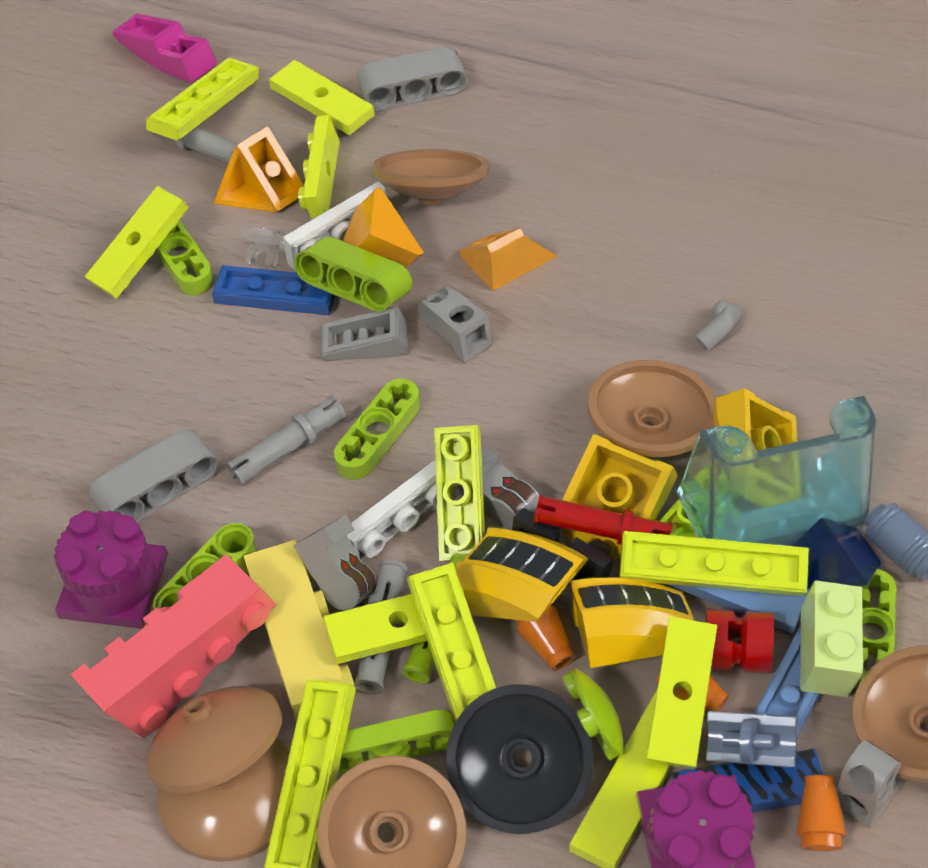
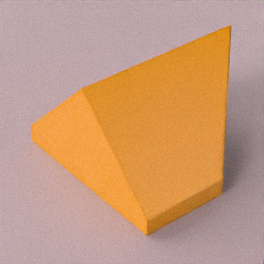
(259, 176)
(382, 231)
(504, 257)

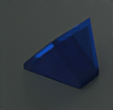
(838, 554)

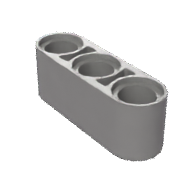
(412, 78)
(155, 476)

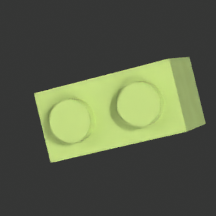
(831, 639)

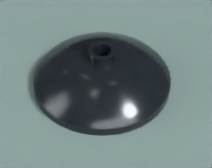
(484, 764)

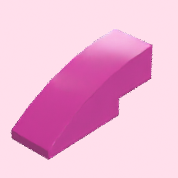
(166, 46)

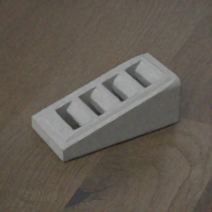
(378, 346)

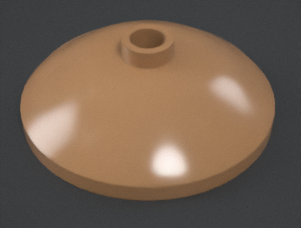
(430, 173)
(651, 407)
(893, 709)
(213, 739)
(407, 796)
(229, 818)

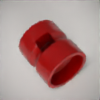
(756, 640)

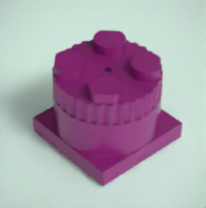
(107, 570)
(697, 823)

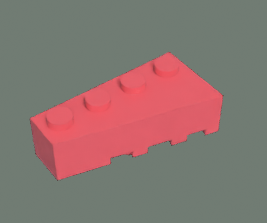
(176, 648)

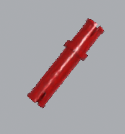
(595, 520)

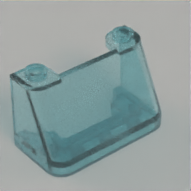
(783, 489)

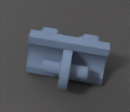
(752, 738)

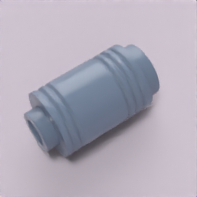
(899, 538)

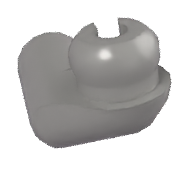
(725, 319)

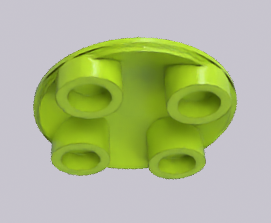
(598, 712)

